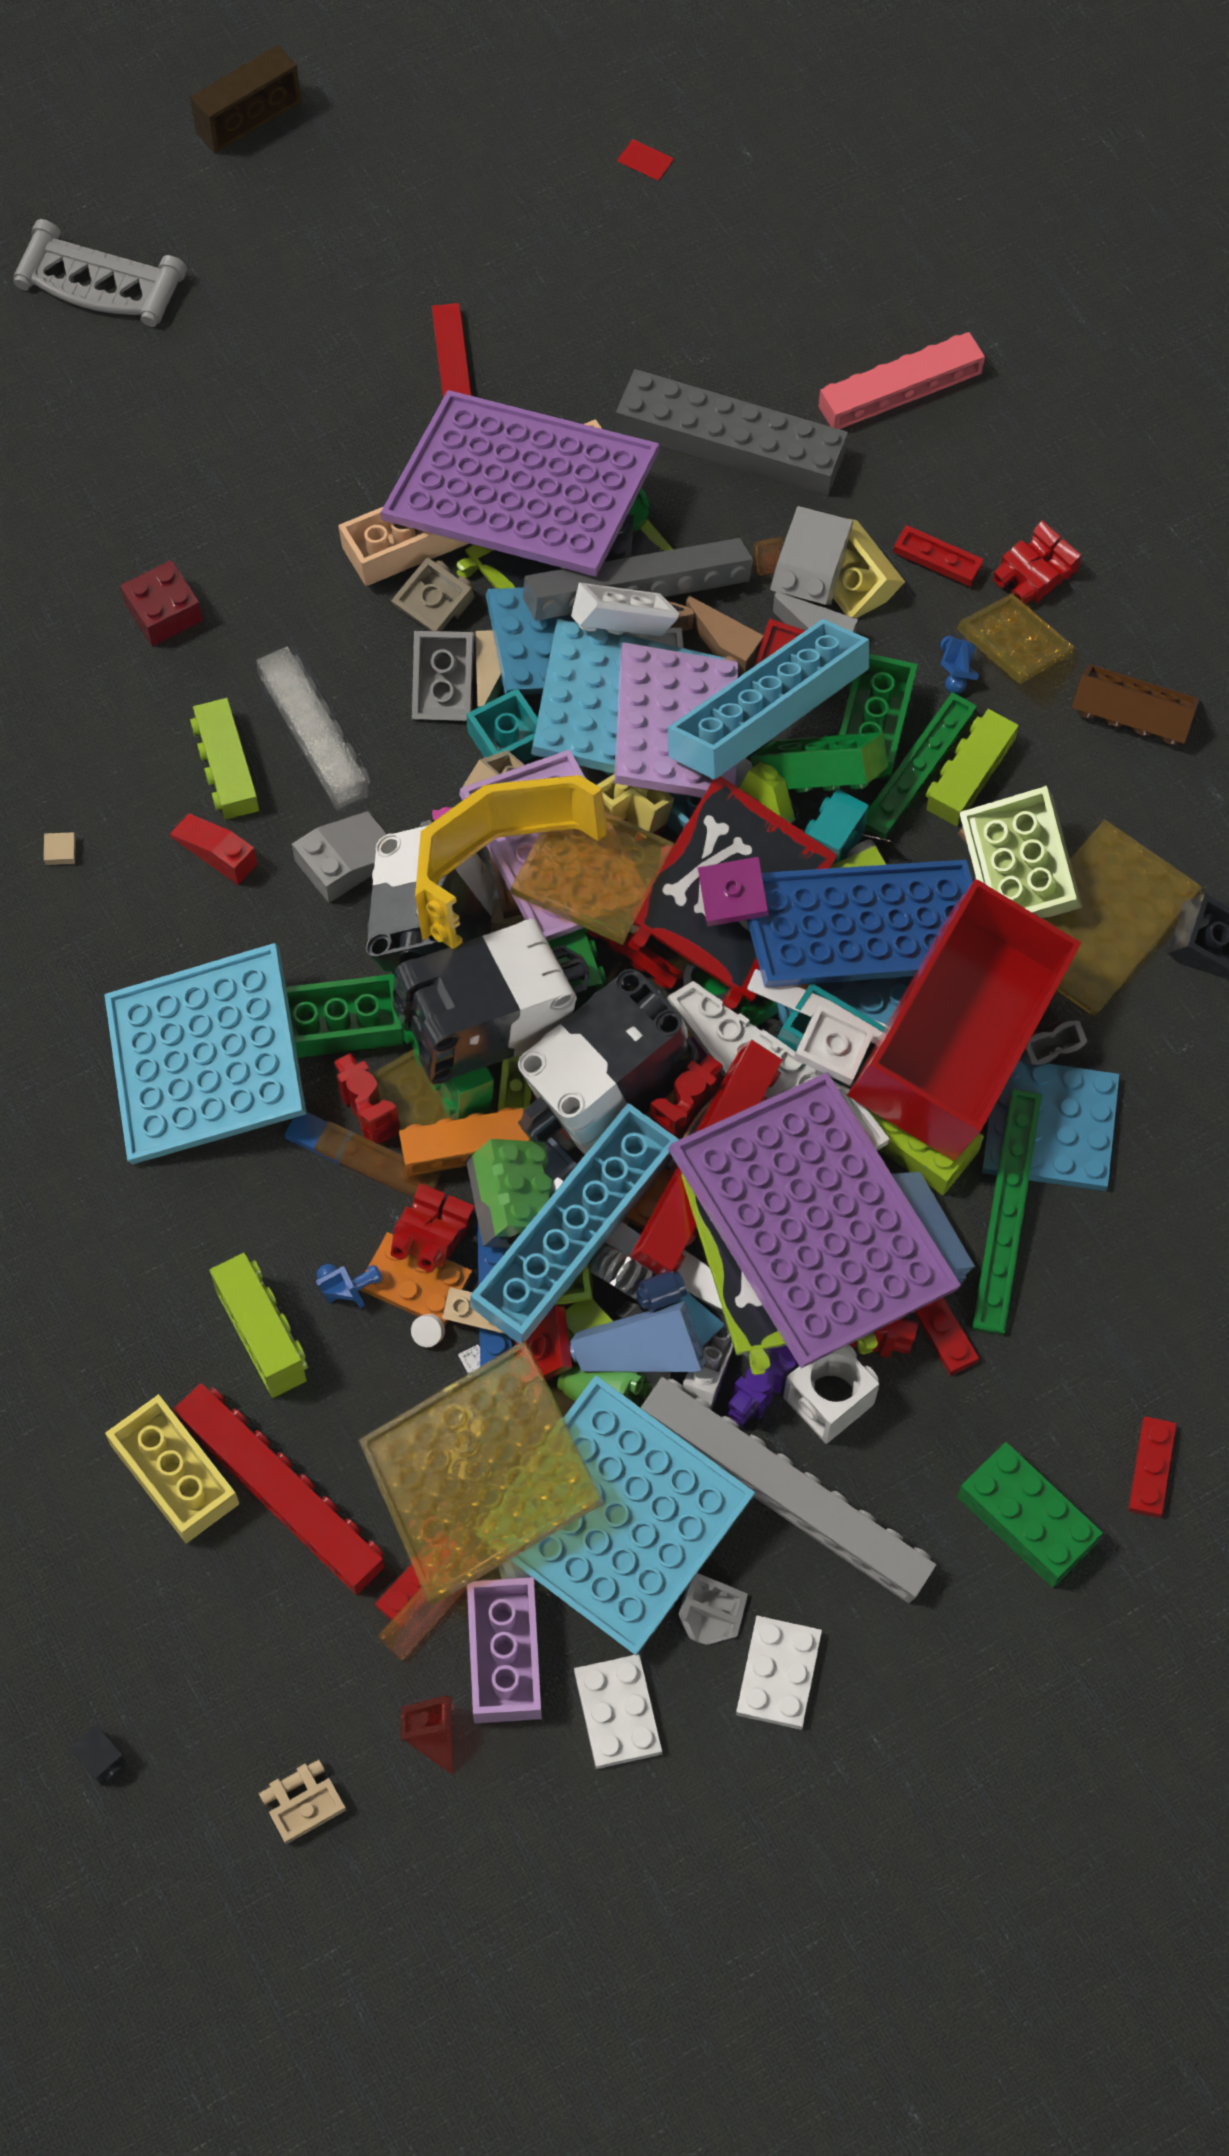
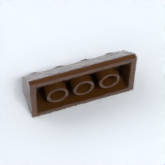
(1135, 704)

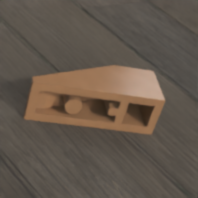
(725, 635)

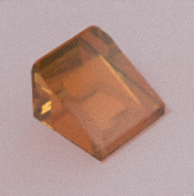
(766, 555)

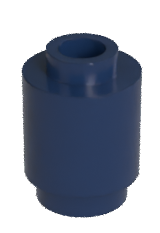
(661, 1291)

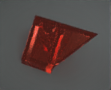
(430, 1729)

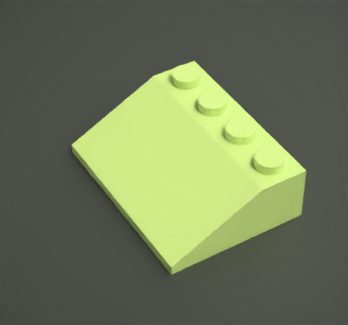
(1023, 852)

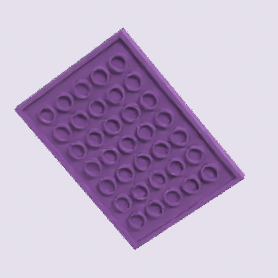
(521, 482)
(814, 1219)

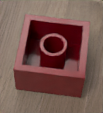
(161, 603)

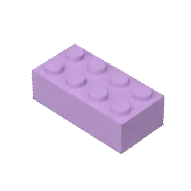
(504, 1650)

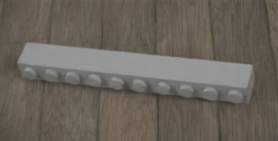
(791, 1493)

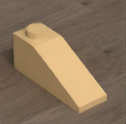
(488, 669)

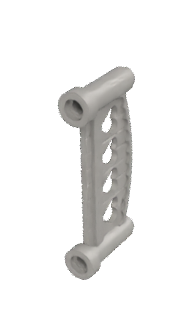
(46, 251)

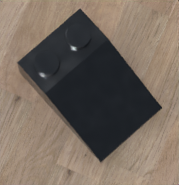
(1203, 936)

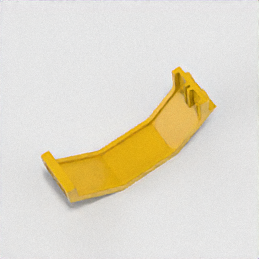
(488, 815)

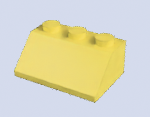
(865, 575)

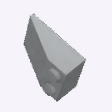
(812, 556)
(443, 675)
(339, 854)

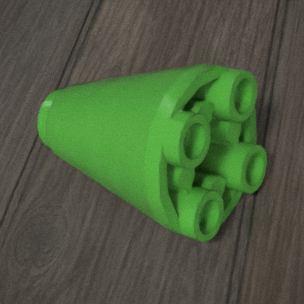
(630, 1384)

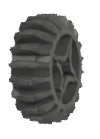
(619, 1270)

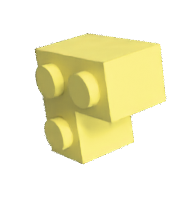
(638, 805)

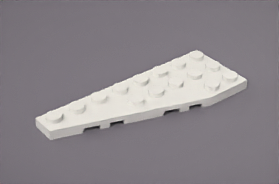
(724, 1032)

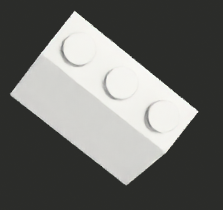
(622, 610)

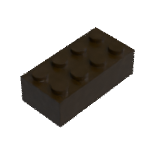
(246, 99)

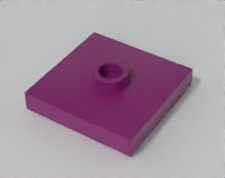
(733, 891)

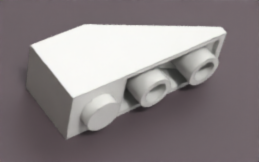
(707, 1381)

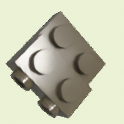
(434, 595)

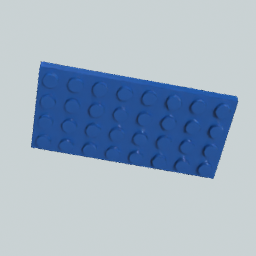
(853, 920)

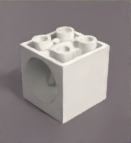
(825, 1416)

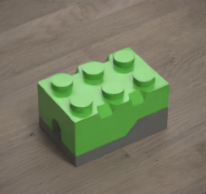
(508, 1188)

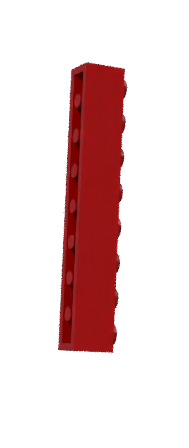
(672, 1220)
(279, 1488)

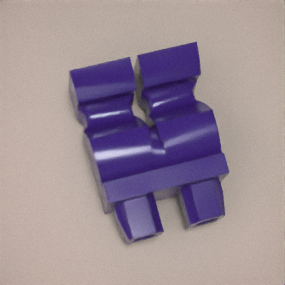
(756, 1392)

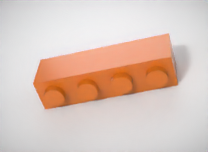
(454, 1141)

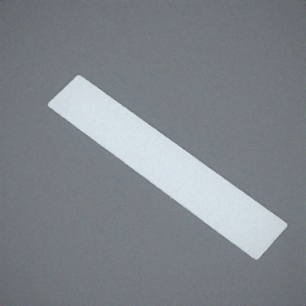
(792, 994)

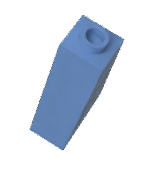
(935, 1222)
(641, 1343)

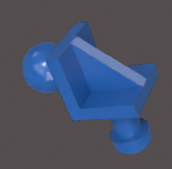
(957, 662)
(337, 1282)

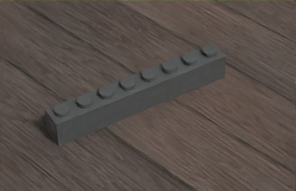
(663, 572)

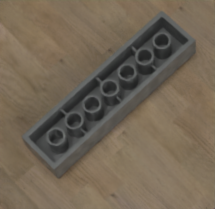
(731, 432)

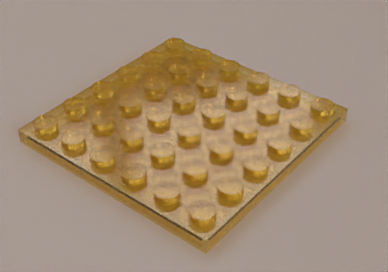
(480, 1472)

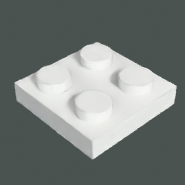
(834, 1044)

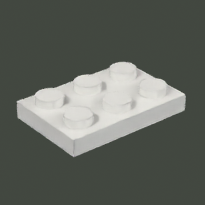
(778, 1672)
(617, 1711)

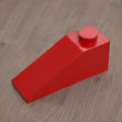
(216, 847)

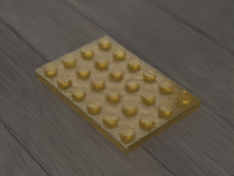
(1125, 910)

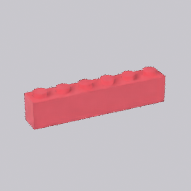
(901, 381)

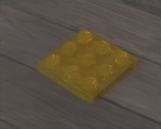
(1015, 638)

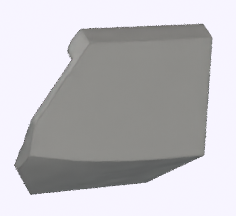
(711, 1610)

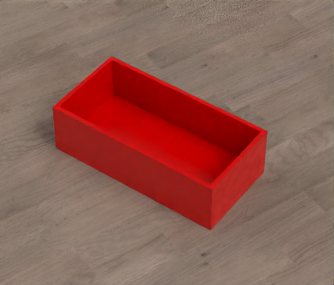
(964, 1020)

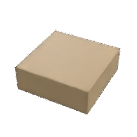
(59, 848)

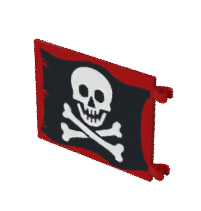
(722, 829)

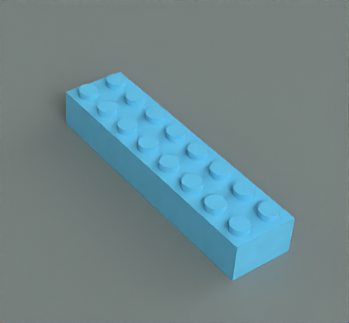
(768, 698)
(573, 1224)

